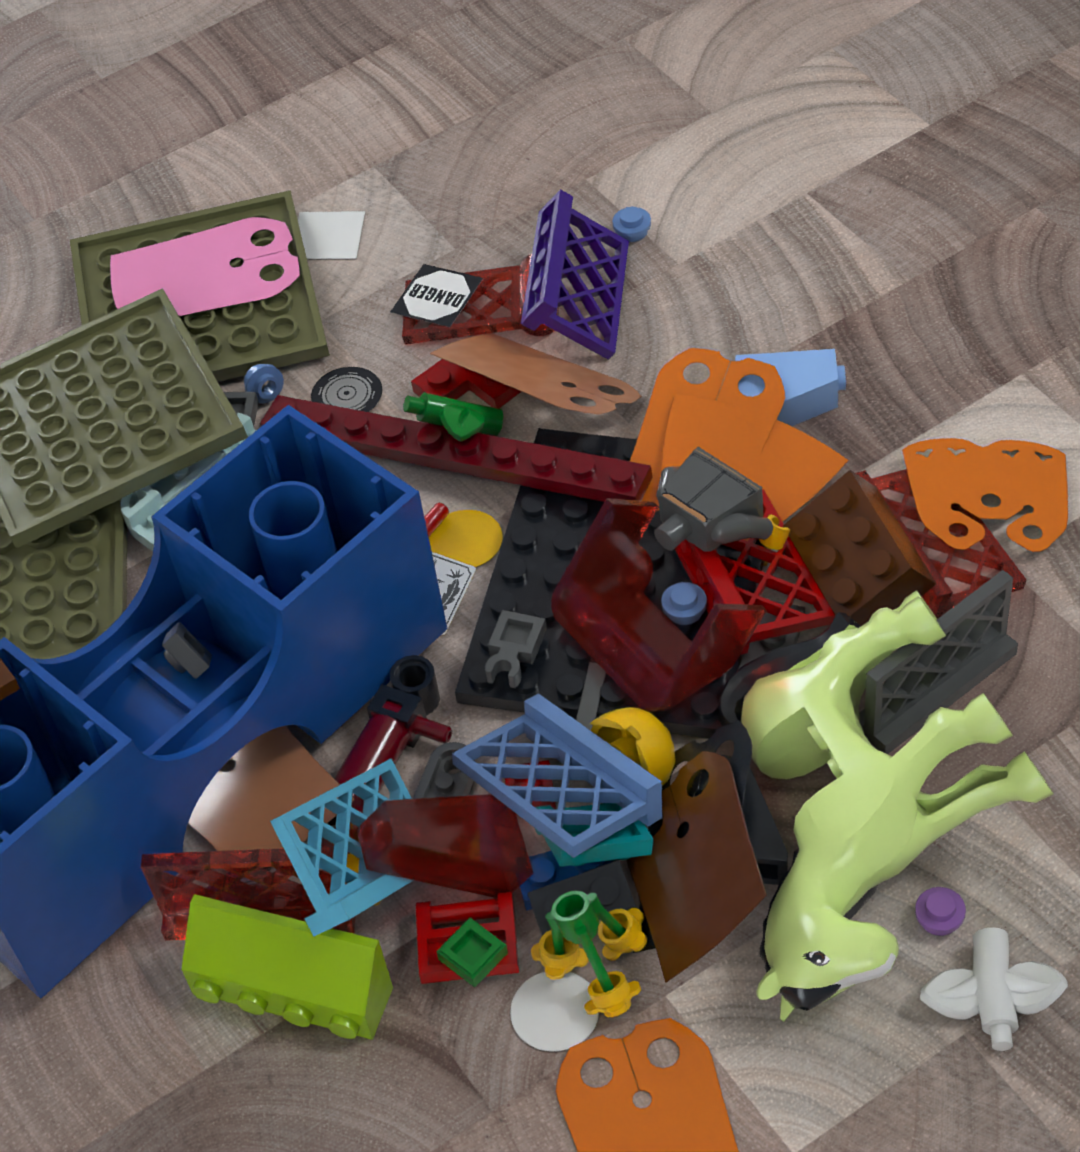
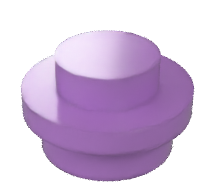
(940, 910)

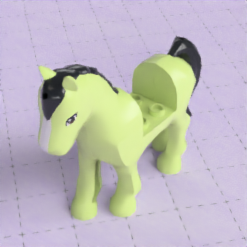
(873, 817)

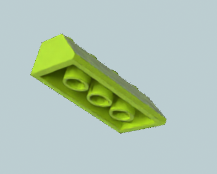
(283, 970)

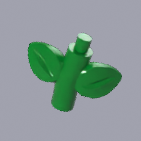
(456, 416)

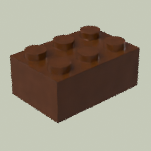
(857, 550)

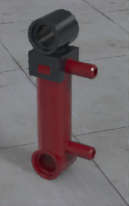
(395, 722)

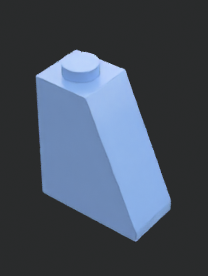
(808, 378)

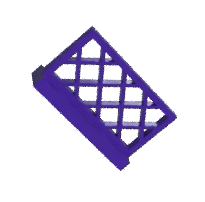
(551, 264)

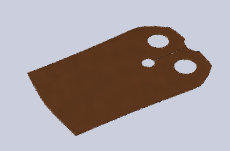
(705, 881)

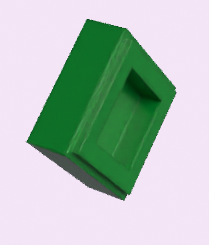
(472, 952)

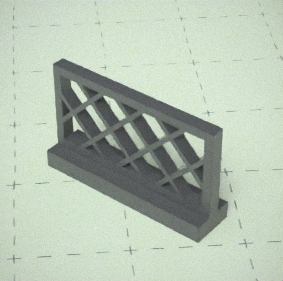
(939, 674)

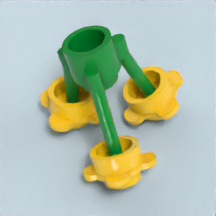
(575, 922)

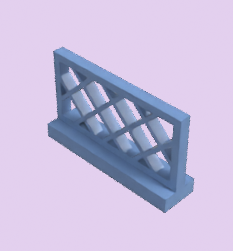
(584, 758)

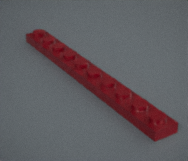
(477, 456)

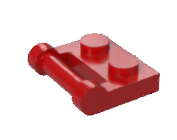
(431, 939)

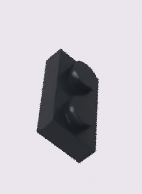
(605, 881)

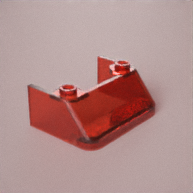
(624, 632)

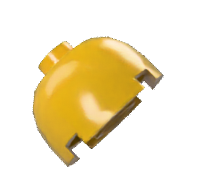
(640, 738)

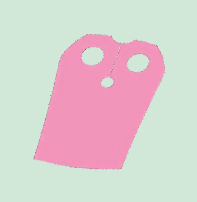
(198, 268)

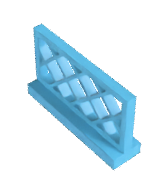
(361, 888)

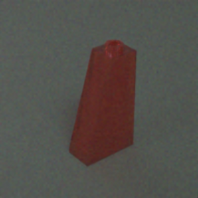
(448, 842)

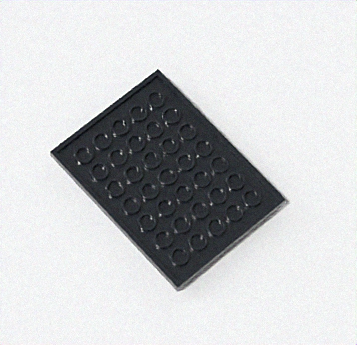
(531, 561)

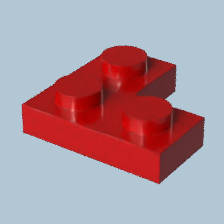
(454, 381)

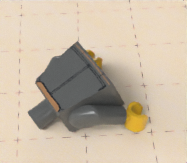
(712, 506)

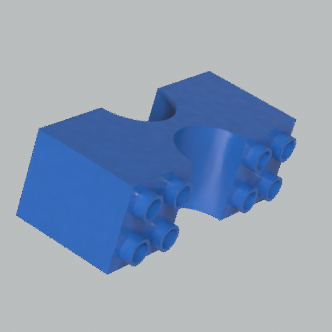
(304, 588)

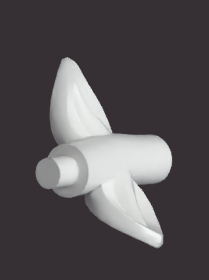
(994, 988)

